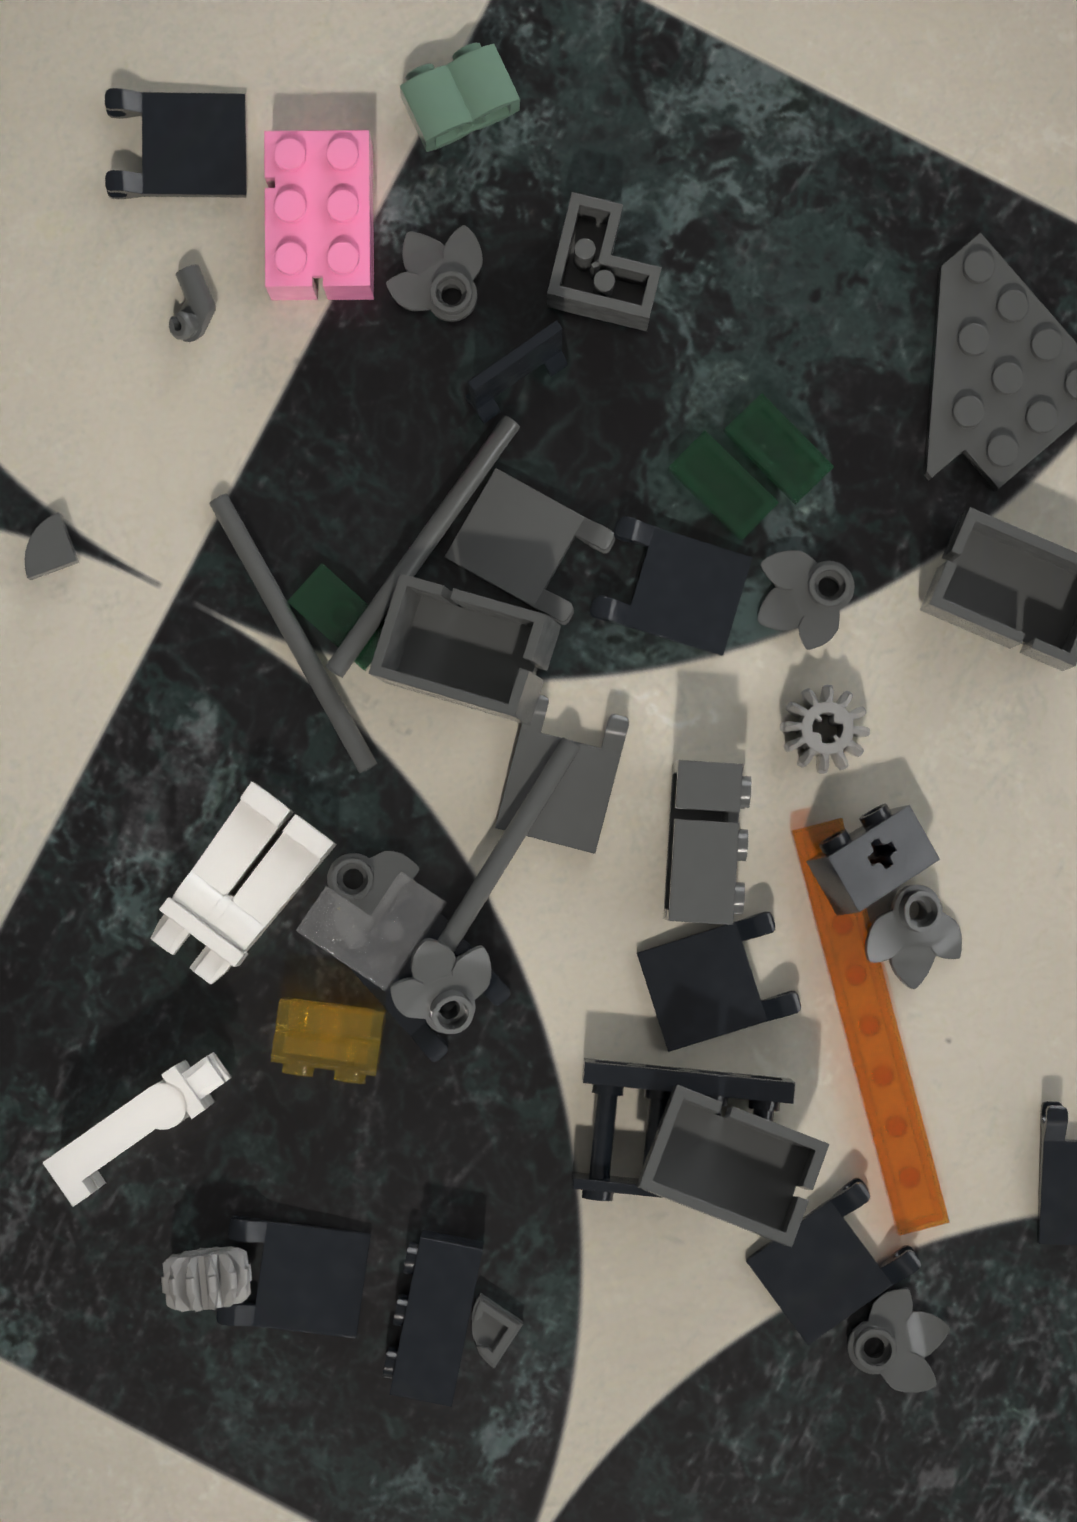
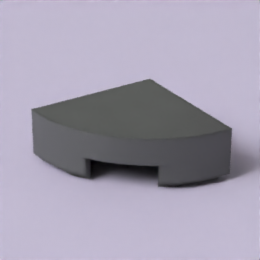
(49, 548)
(492, 1329)

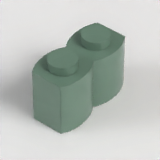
(459, 96)

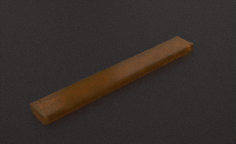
(874, 1051)

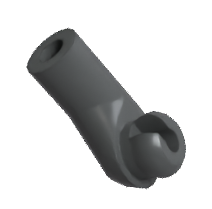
(197, 309)

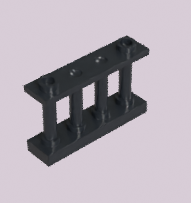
(608, 1083)

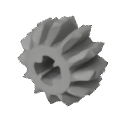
(812, 741)
(206, 1278)

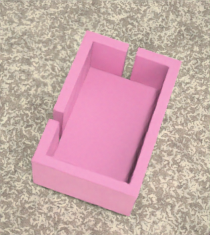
(319, 214)

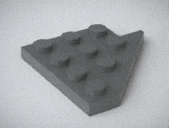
(997, 369)

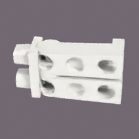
(205, 898)
(161, 1106)

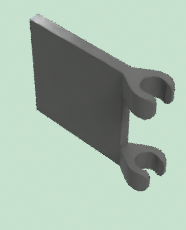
(519, 541)
(581, 798)

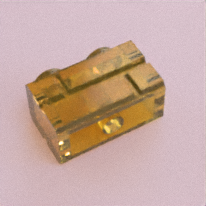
(329, 1038)

